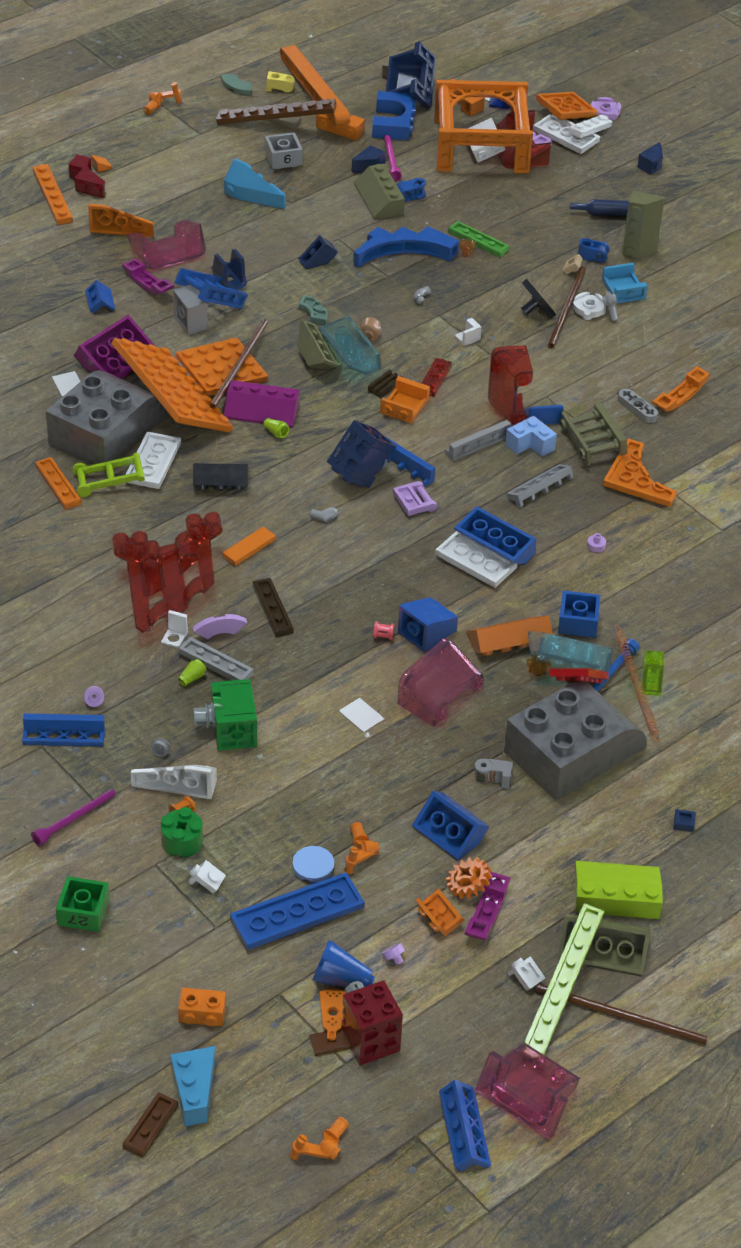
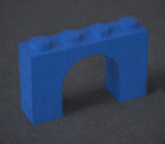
(396, 127)

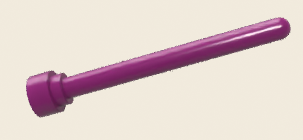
(41, 836)

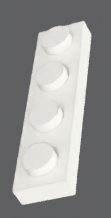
(590, 126)

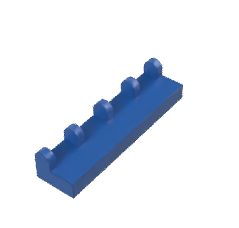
(413, 464)

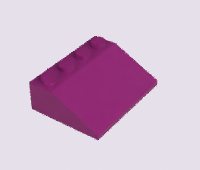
(101, 355)

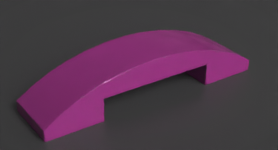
(138, 273)
(488, 907)

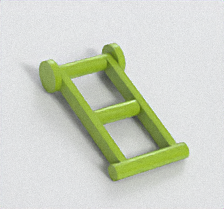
(81, 470)

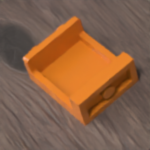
(405, 400)

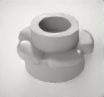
(160, 751)

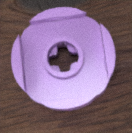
(607, 107)

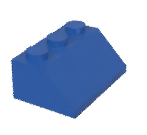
(450, 825)

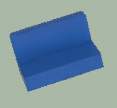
(99, 295)
(546, 414)

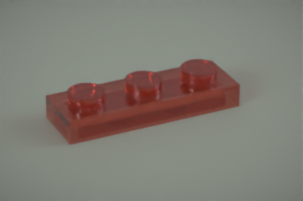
(436, 375)

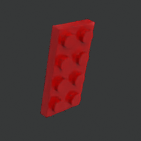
(573, 675)

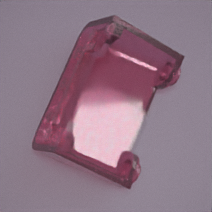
(184, 246)
(437, 681)

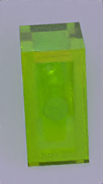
(652, 672)

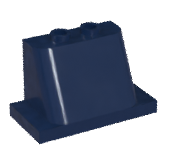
(413, 73)

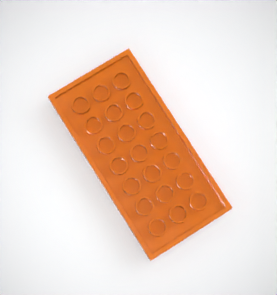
(171, 385)

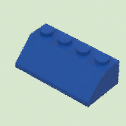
(497, 536)

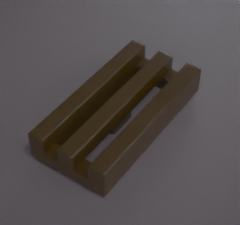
(382, 382)

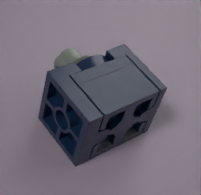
(361, 454)

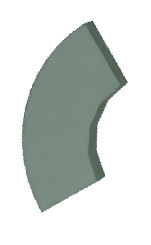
(239, 86)
(316, 311)

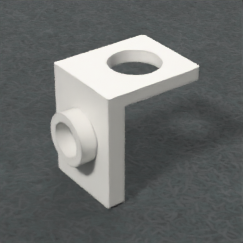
(176, 627)

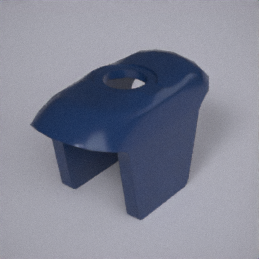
(233, 269)

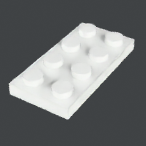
(558, 131)
(156, 458)
(475, 559)

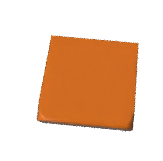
(100, 164)

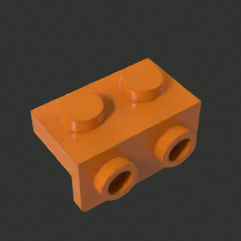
(441, 912)

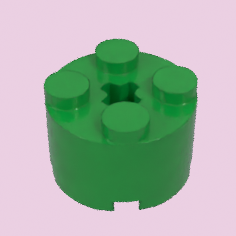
(181, 832)

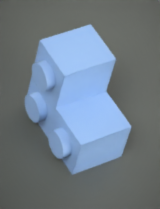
(531, 434)

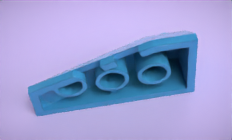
(248, 186)

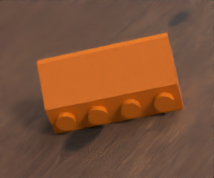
(507, 634)

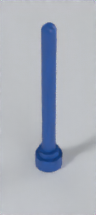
(633, 648)

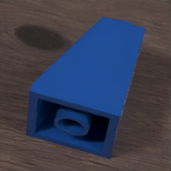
(426, 623)

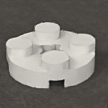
(589, 305)

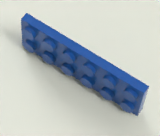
(296, 910)

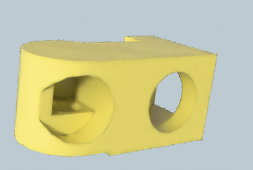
(279, 81)

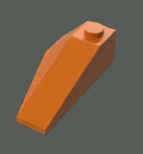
(113, 221)

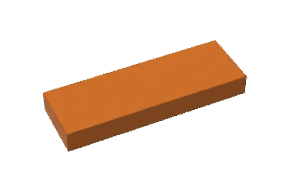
(249, 546)

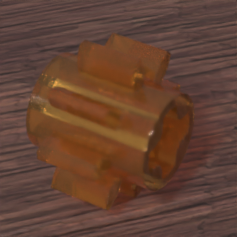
(538, 667)

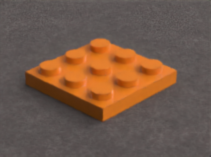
(566, 105)

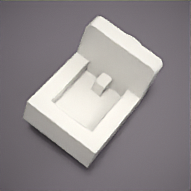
(207, 876)

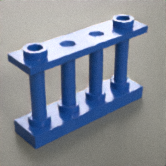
(211, 288)

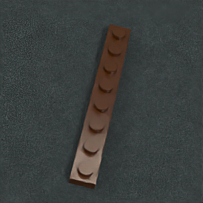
(276, 111)

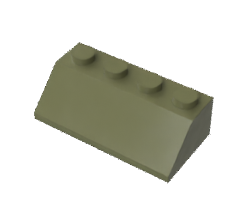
(380, 192)
(643, 224)
(613, 946)

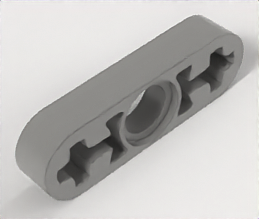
(629, 398)

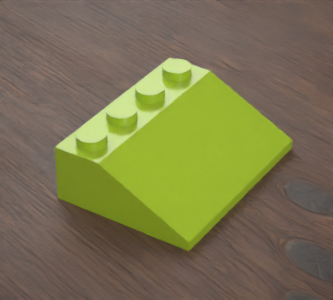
(619, 889)

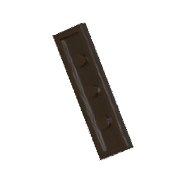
(273, 607)

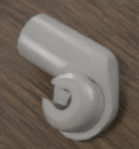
(418, 295)
(325, 515)

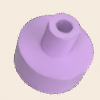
(596, 543)
(91, 700)
(394, 953)

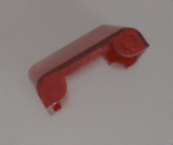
(509, 370)

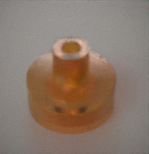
(467, 245)

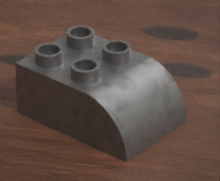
(102, 418)
(570, 738)

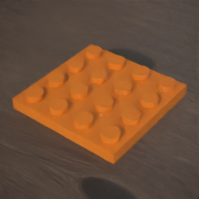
(214, 361)

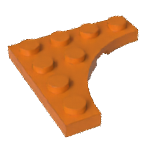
(632, 478)

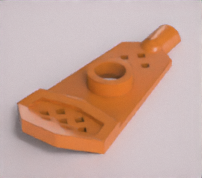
(331, 1001)

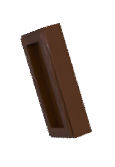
(322, 1045)

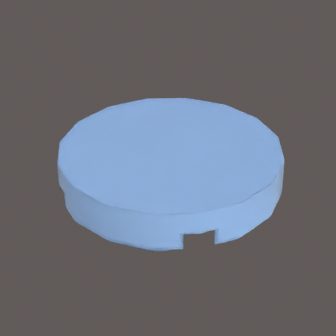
(313, 864)

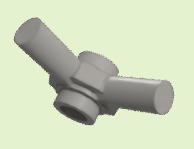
(609, 300)

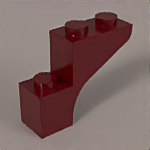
(85, 179)

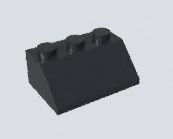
(220, 476)

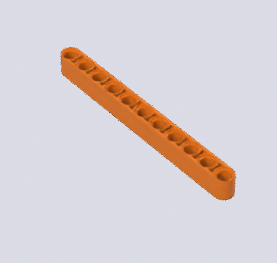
(313, 82)

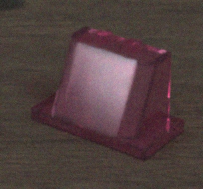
(528, 1087)

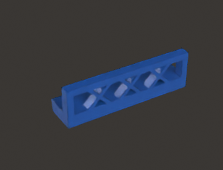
(64, 726)
(461, 1125)

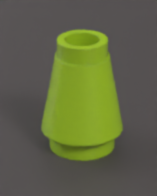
(277, 428)
(192, 672)

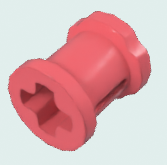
(383, 630)

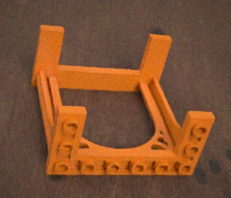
(510, 92)

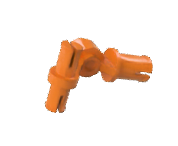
(157, 98)
(366, 848)
(328, 1147)

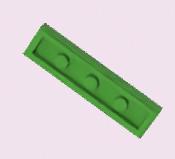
(482, 240)

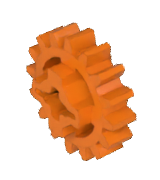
(469, 878)

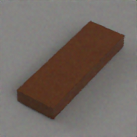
(150, 1124)

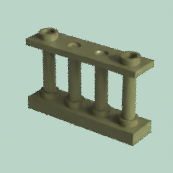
(605, 423)

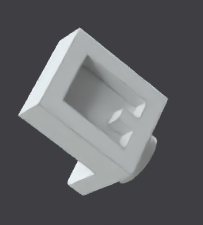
(526, 972)

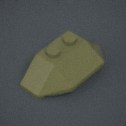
(316, 348)

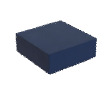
(684, 820)

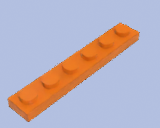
(52, 194)

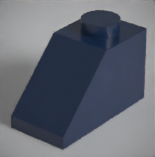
(368, 157)
(651, 159)
(318, 253)

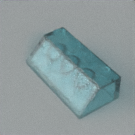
(352, 345)
(569, 650)

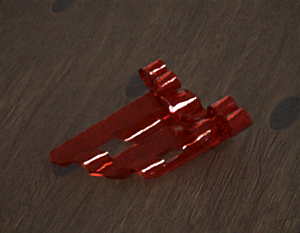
(163, 567)

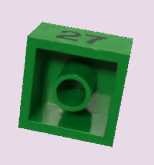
(82, 904)

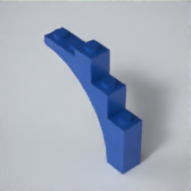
(406, 241)

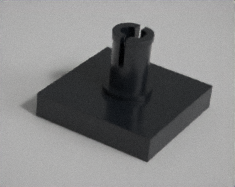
(537, 300)

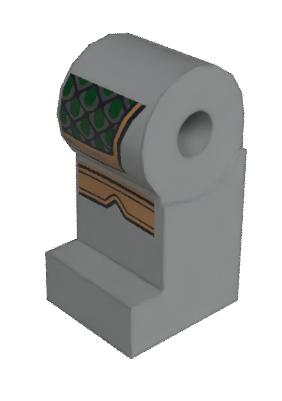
(494, 771)

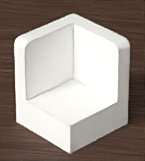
(471, 334)

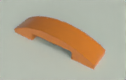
(684, 391)

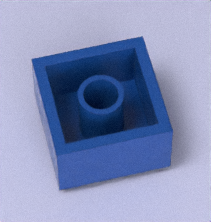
(579, 613)

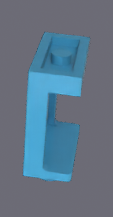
(624, 283)

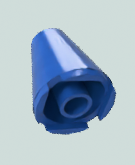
(341, 968)

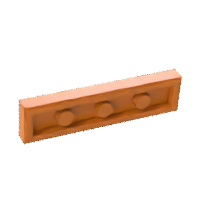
(58, 483)

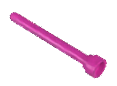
(394, 171)

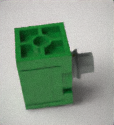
(230, 714)

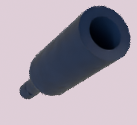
(603, 207)

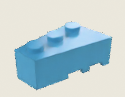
(193, 1083)

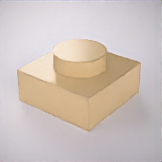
(572, 264)

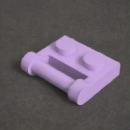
(410, 501)

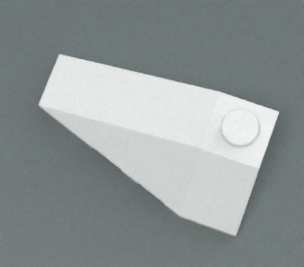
(183, 780)

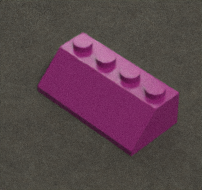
(258, 402)

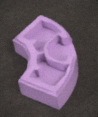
(226, 624)

